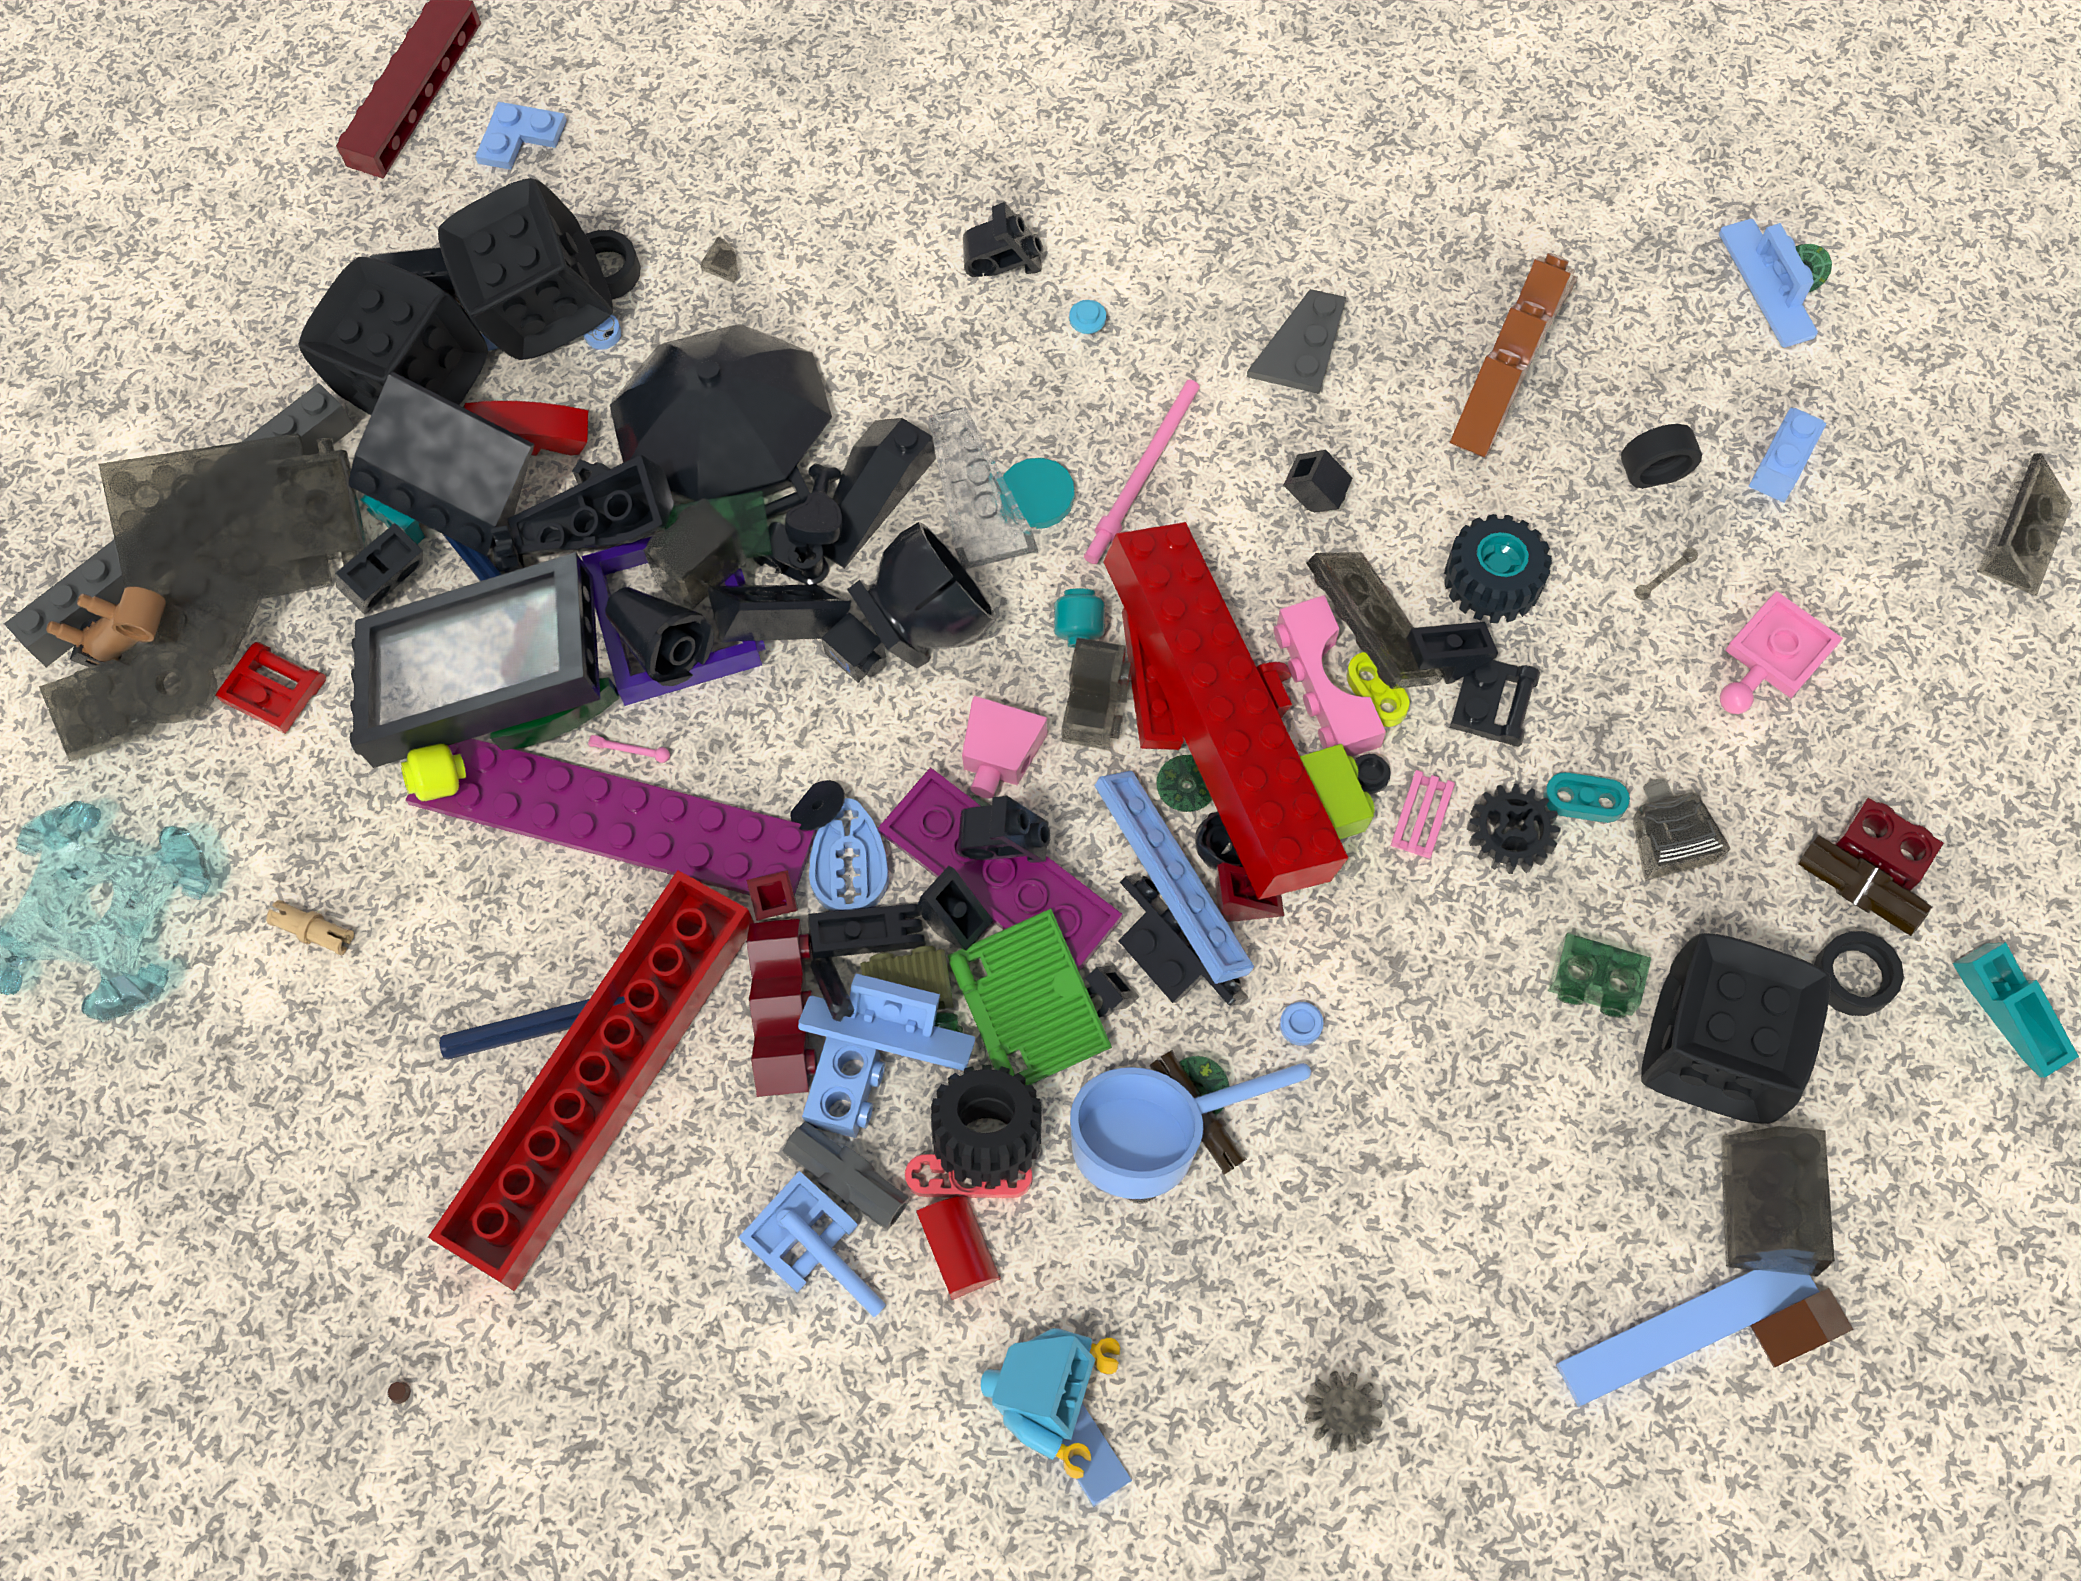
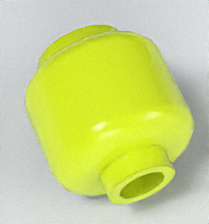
(432, 772)

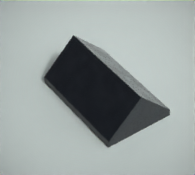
(775, 611)

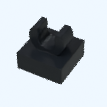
(1112, 988)

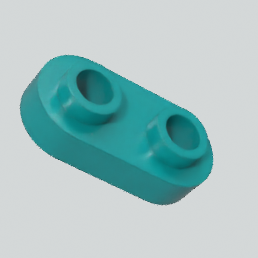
(1585, 797)

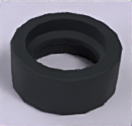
(629, 274)
(1661, 455)
(1881, 953)

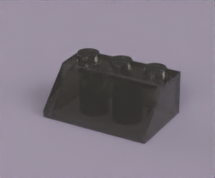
(1777, 1201)

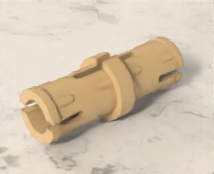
(309, 927)

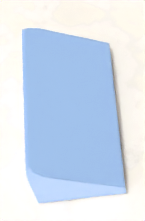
(1104, 1472)

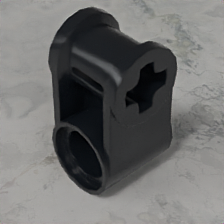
(794, 557)

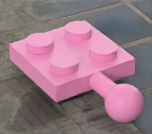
(1778, 646)

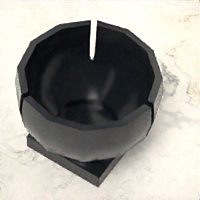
(922, 598)

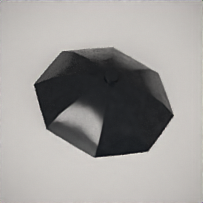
(722, 411)

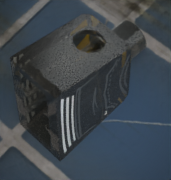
(1675, 832)

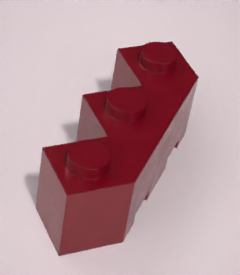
(776, 1002)

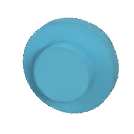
(1087, 316)

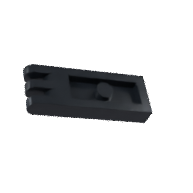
(865, 931)

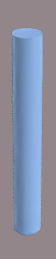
(832, 1263)

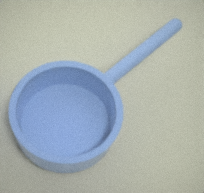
(1142, 1128)

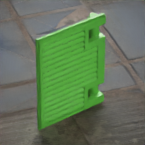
(1030, 999)

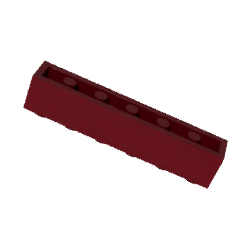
(408, 86)

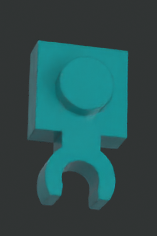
(390, 516)

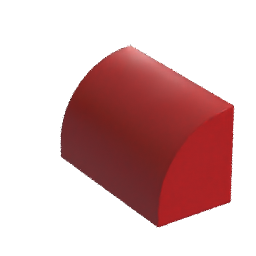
(958, 1246)

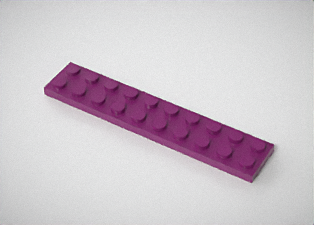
(621, 818)

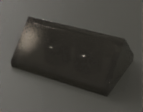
(2027, 528)

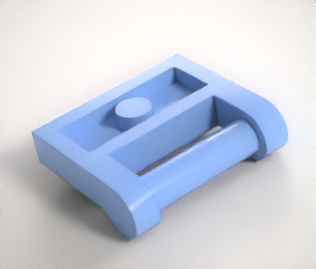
(773, 1241)

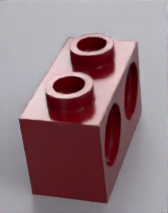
(1892, 835)

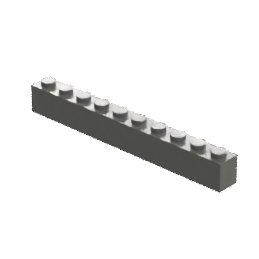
(311, 416)

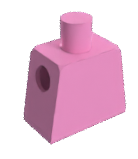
(1000, 744)

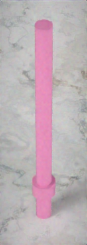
(1111, 524)

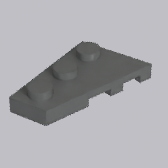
(1302, 345)

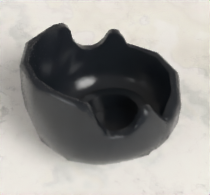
(1212, 839)

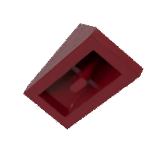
(1238, 899)

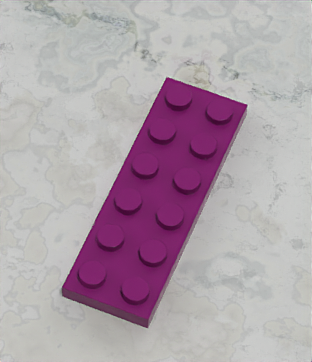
(1008, 888)

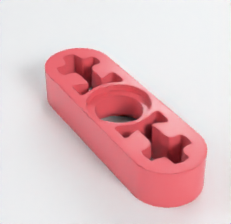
(936, 1188)

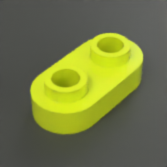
(1377, 690)

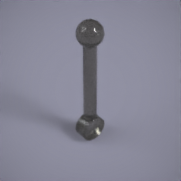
(1643, 592)

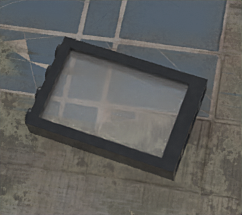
(475, 660)

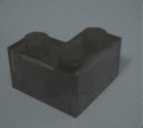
(1097, 685)

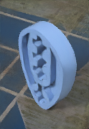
(871, 863)

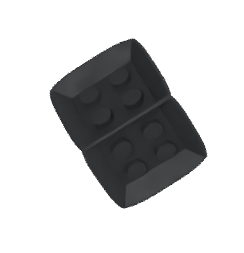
(524, 269)
(389, 322)
(1736, 1028)

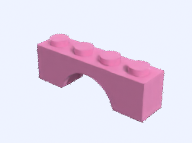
(1345, 719)

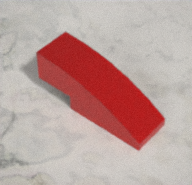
(545, 424)

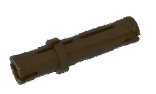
(1214, 1134)

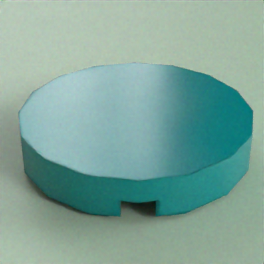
(1041, 491)

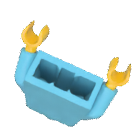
(1044, 1389)

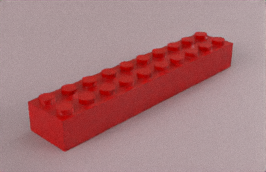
(1224, 711)
(593, 1081)

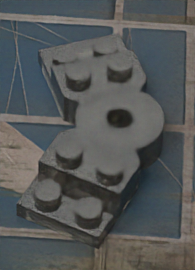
(124, 700)

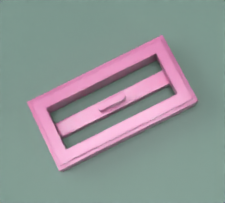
(1432, 784)

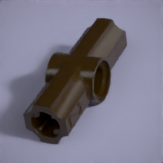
(1865, 885)

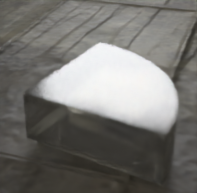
(721, 261)

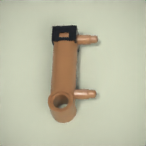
(117, 631)

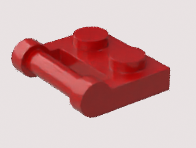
(265, 698)

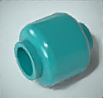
(1079, 615)

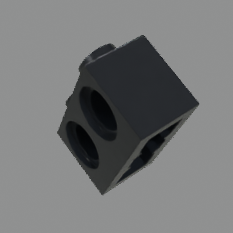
(379, 568)

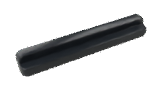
(832, 988)

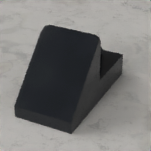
(1453, 648)

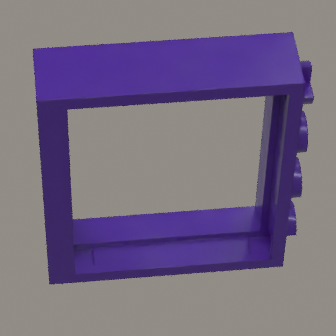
(640, 686)

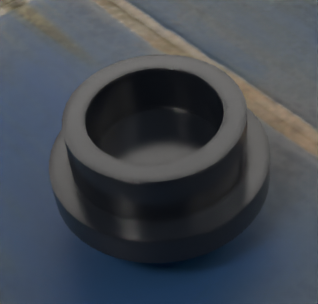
(1372, 773)

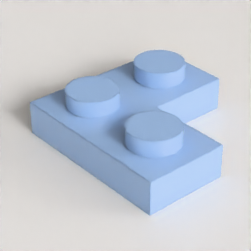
(512, 126)

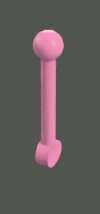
(661, 754)

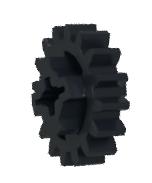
(1512, 810)

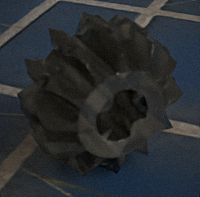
(1344, 1428)

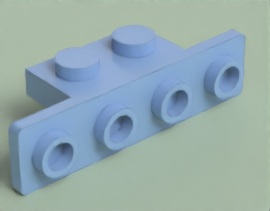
(1774, 277)
(893, 1021)

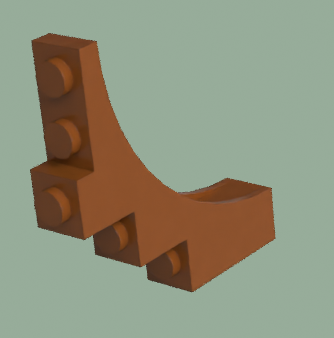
(1514, 350)

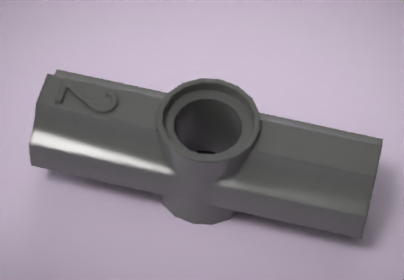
(846, 1175)

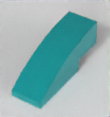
(2016, 1007)

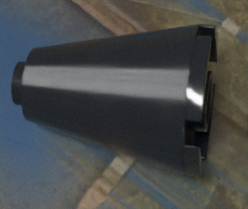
(660, 634)

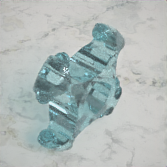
(116, 940)

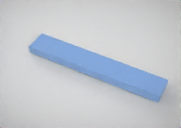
(1174, 877)
(1681, 1332)

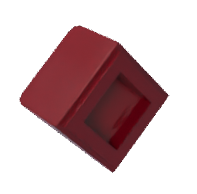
(768, 893)

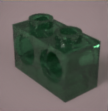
(1600, 964)

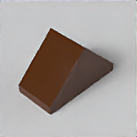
(1801, 1327)

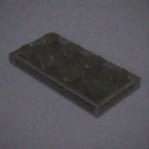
(1372, 616)

